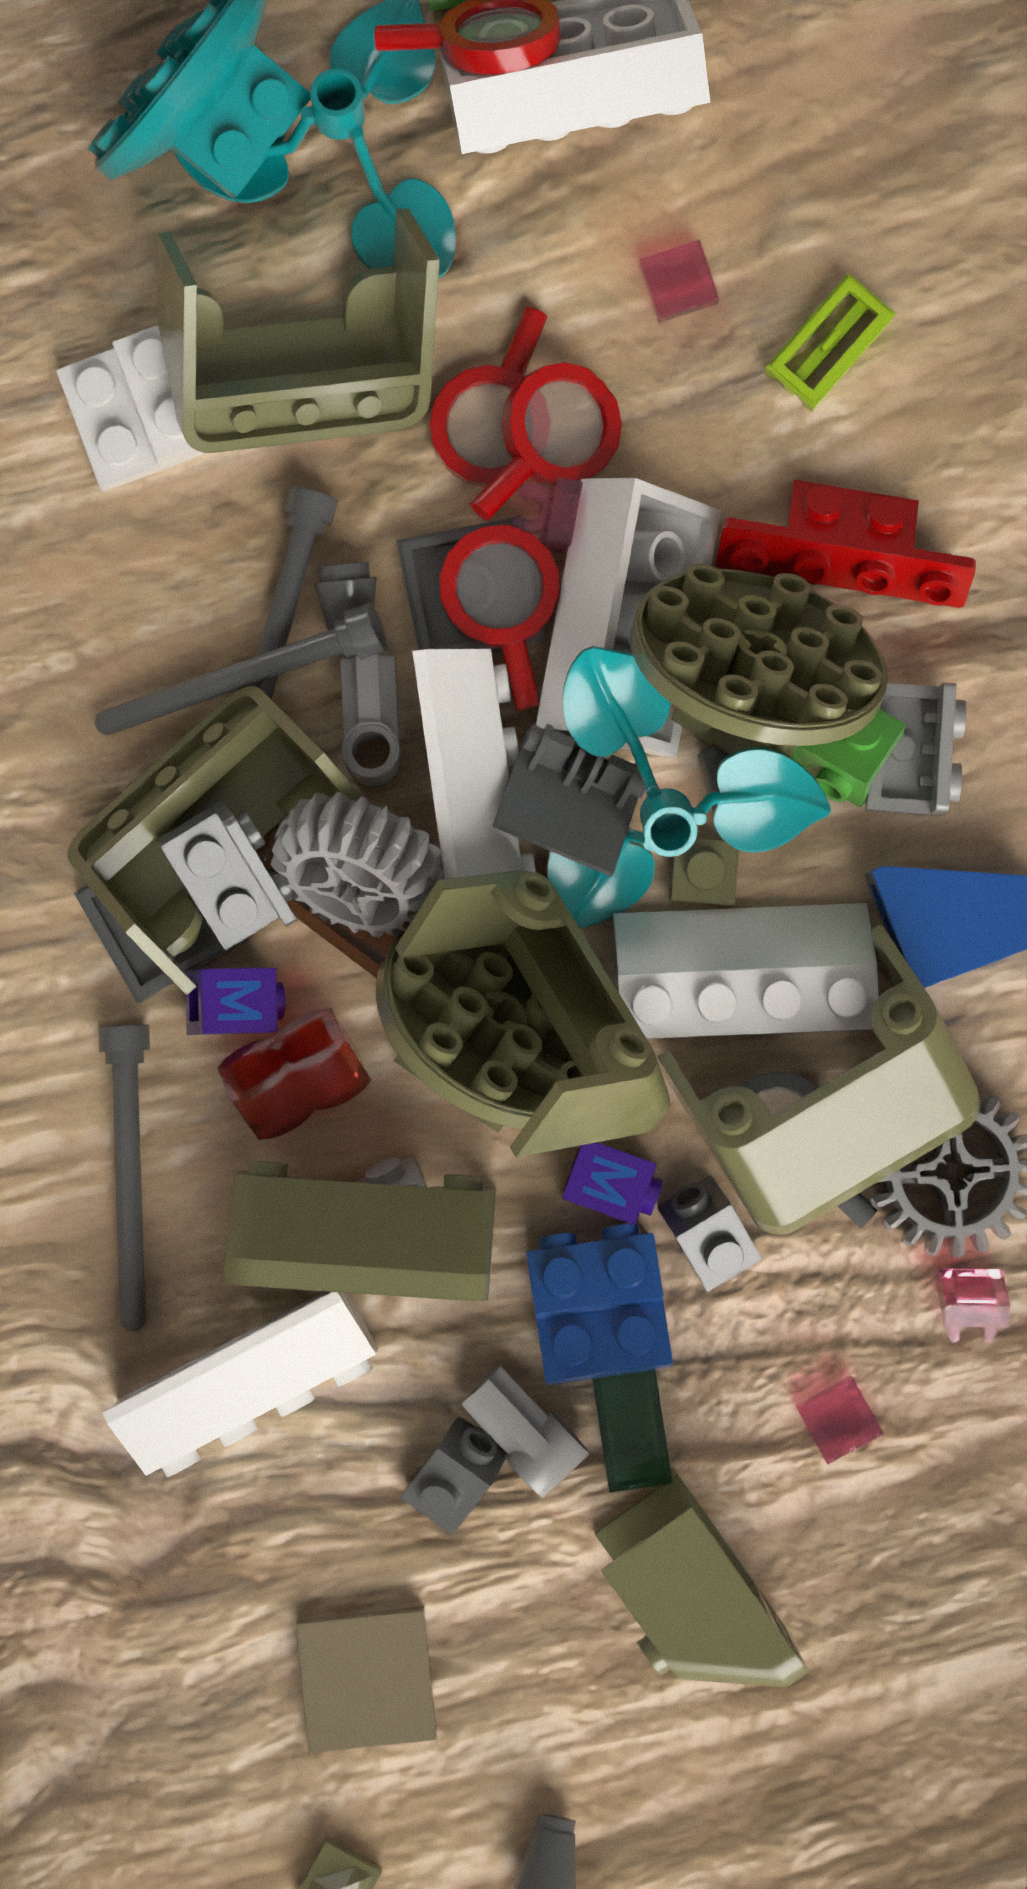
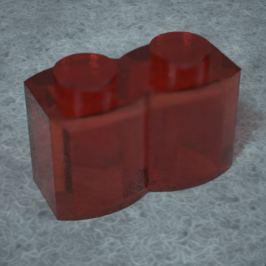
(290, 1076)

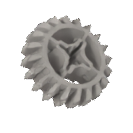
(356, 863)
(955, 1200)

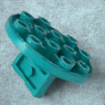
(208, 101)

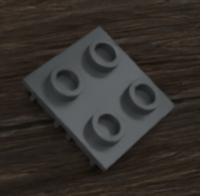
(570, 799)

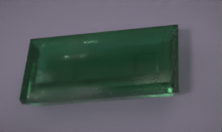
(632, 1431)

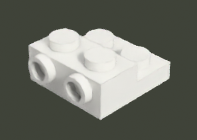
(126, 410)

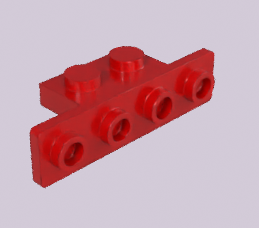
(848, 543)

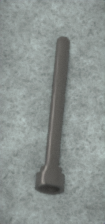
(307, 517)
(355, 634)
(125, 1050)

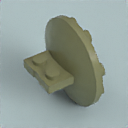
(757, 659)
(472, 1031)

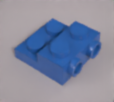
(599, 1305)

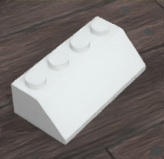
(608, 68)
(621, 547)
(468, 758)
(747, 970)
(241, 1381)

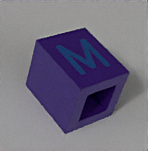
(234, 1001)
(612, 1182)

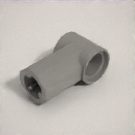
(370, 713)
(534, 1441)

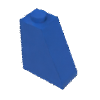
(950, 918)

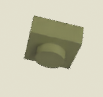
(705, 874)

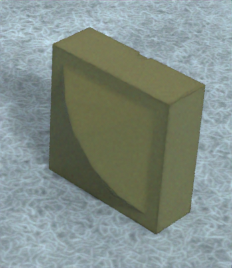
(340, 1869)

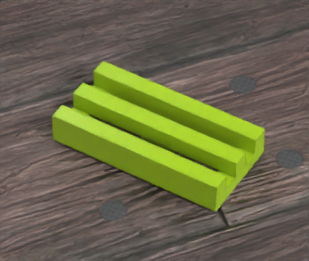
(795, 382)

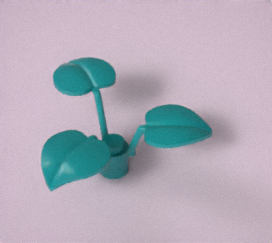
(340, 114)
(759, 806)

